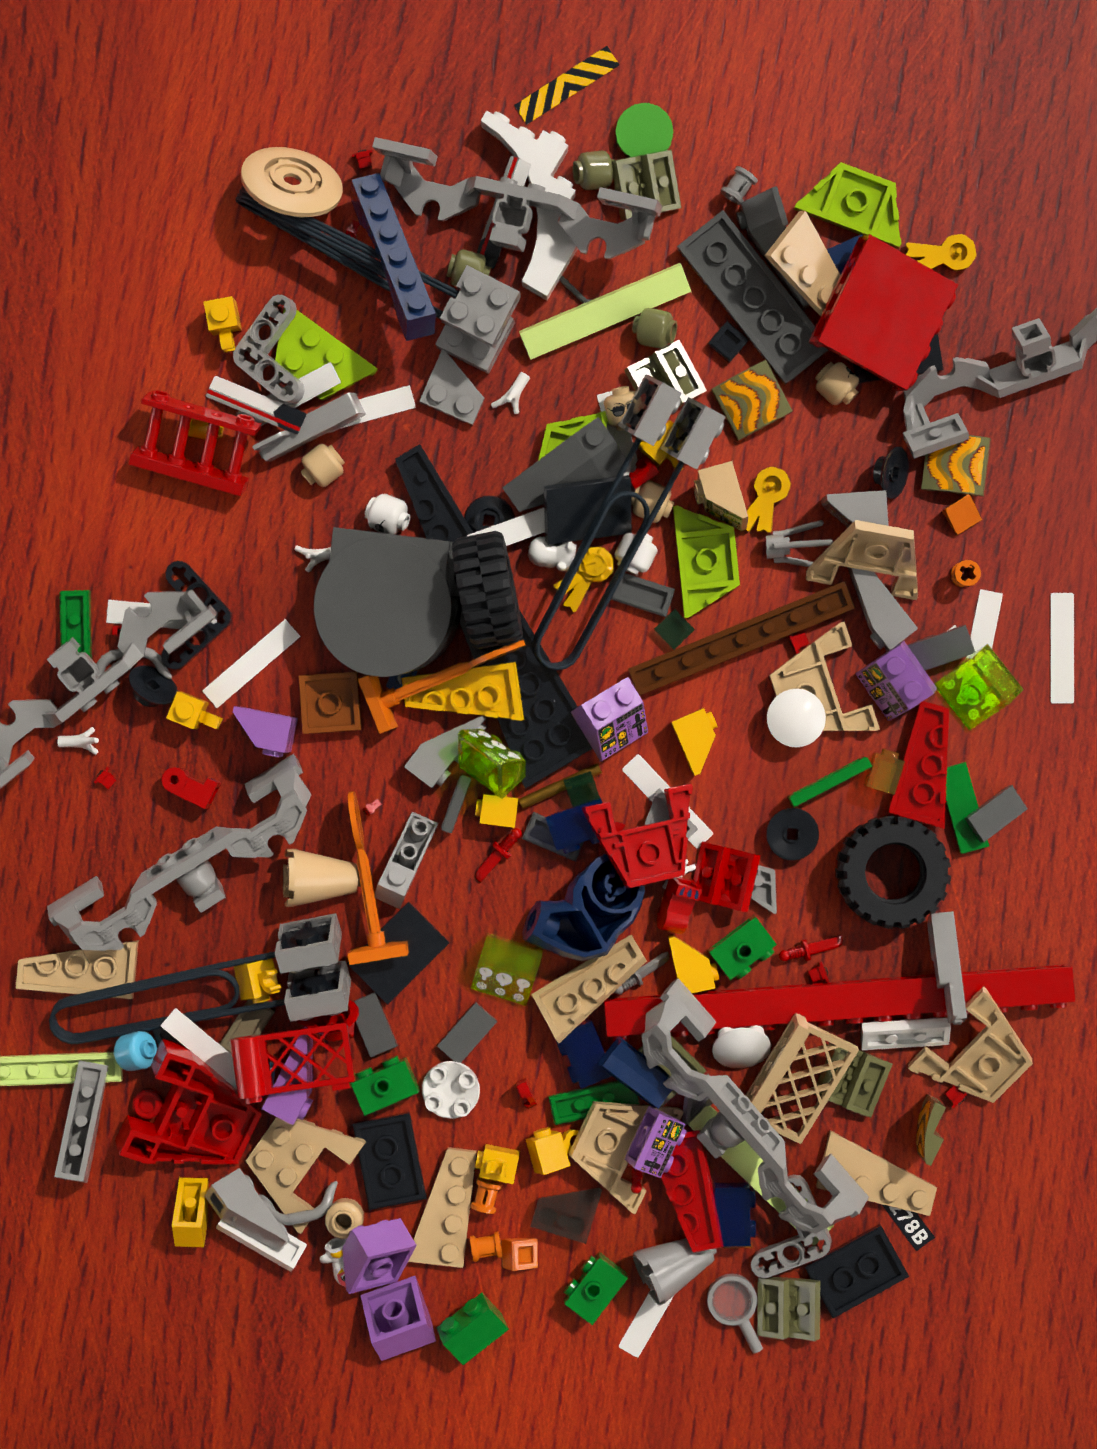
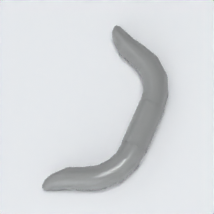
(150, 654)
(308, 1215)

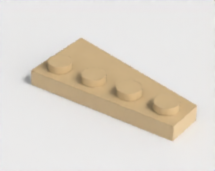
(805, 261)
(79, 970)
(582, 990)
(880, 1178)
(445, 1220)

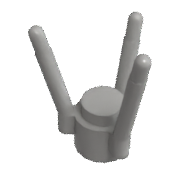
(779, 545)

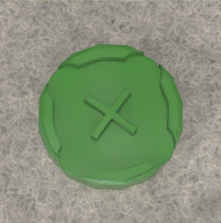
(644, 130)

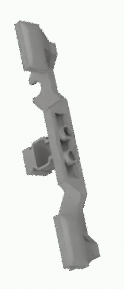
(512, 208)
(1034, 365)
(79, 671)
(188, 865)
(740, 1119)

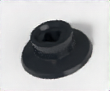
(892, 472)
(488, 506)
(151, 687)
(806, 835)

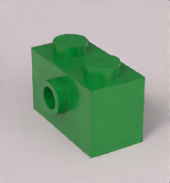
(742, 948)
(384, 1085)
(595, 1287)
(472, 1328)

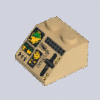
(721, 494)

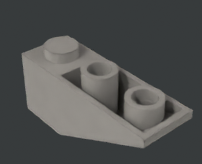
(437, 754)
(405, 860)
(244, 1209)

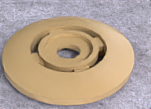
(264, 181)

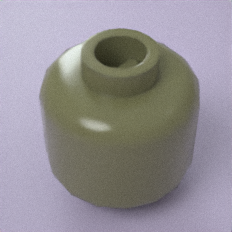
(593, 170)
(461, 260)
(655, 328)

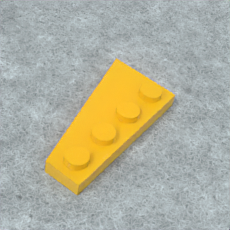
(480, 691)

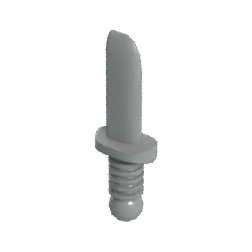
(643, 971)

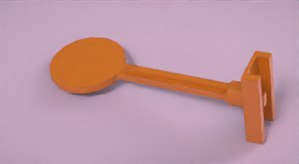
(382, 701)
(377, 947)

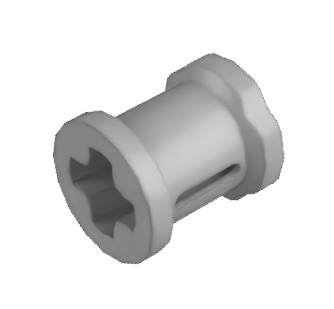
(739, 185)

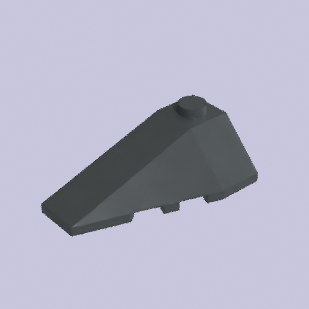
(764, 223)
(581, 457)

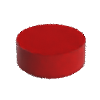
(147, 1103)

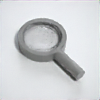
(733, 1302)

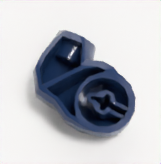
(589, 917)

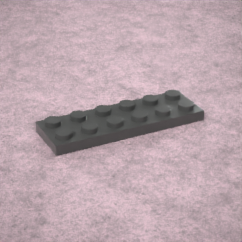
(752, 296)

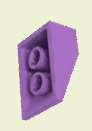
(293, 1104)

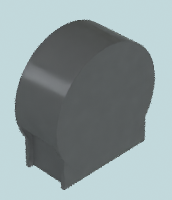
(387, 601)

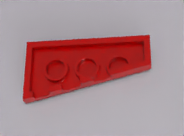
(924, 773)
(692, 1194)

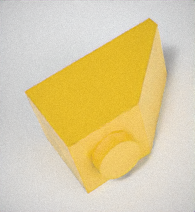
(695, 737)
(692, 966)
(190, 1212)

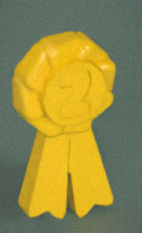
(955, 253)
(771, 487)
(595, 567)

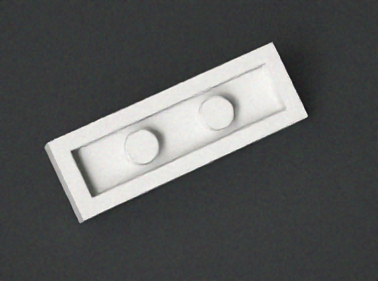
(905, 1033)
(285, 1258)

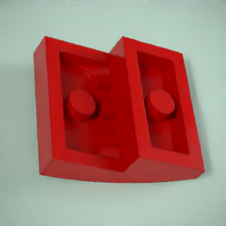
(726, 876)

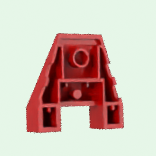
(197, 1119)

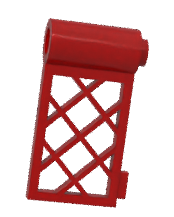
(253, 1065)

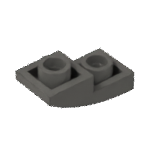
(943, 648)

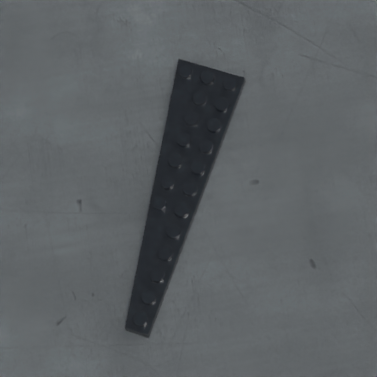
(549, 732)

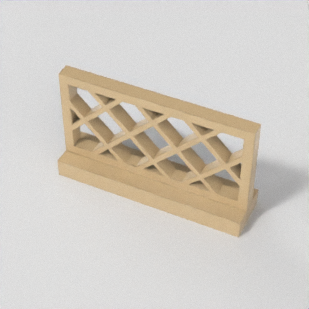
(779, 1063)

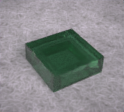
(674, 629)
(581, 789)

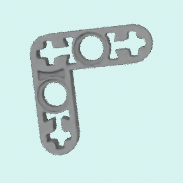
(260, 349)
(808, 1237)

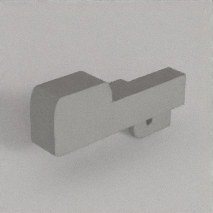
(317, 423)
(947, 964)

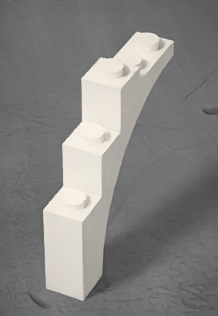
(553, 245)

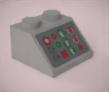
(859, 506)

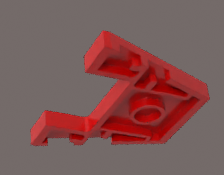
(646, 851)

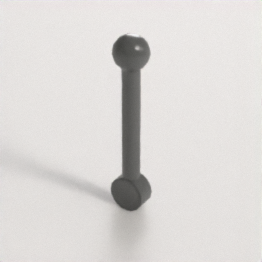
(570, 287)

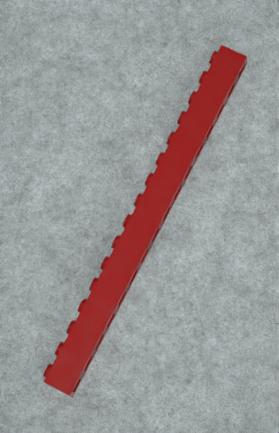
(852, 999)

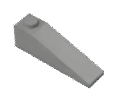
(881, 610)
(82, 1123)

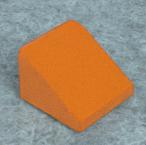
(962, 514)
(519, 1253)

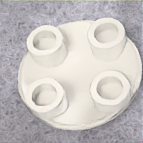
(796, 718)
(741, 1046)
(450, 1090)

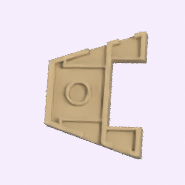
(871, 549)
(810, 673)
(987, 1062)
(605, 1142)
(287, 1155)

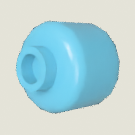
(135, 1051)

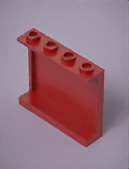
(884, 312)

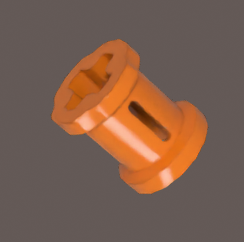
(974, 572)
(492, 1188)
(486, 1246)

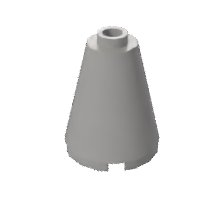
(670, 1267)

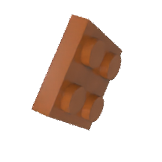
(330, 702)

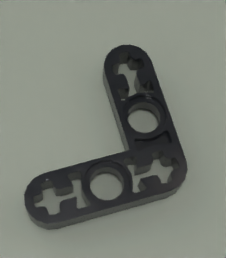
(211, 630)

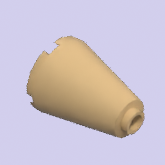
(317, 877)

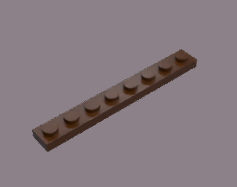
(741, 638)

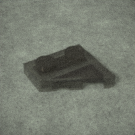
(567, 1214)

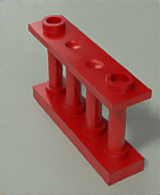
(176, 463)

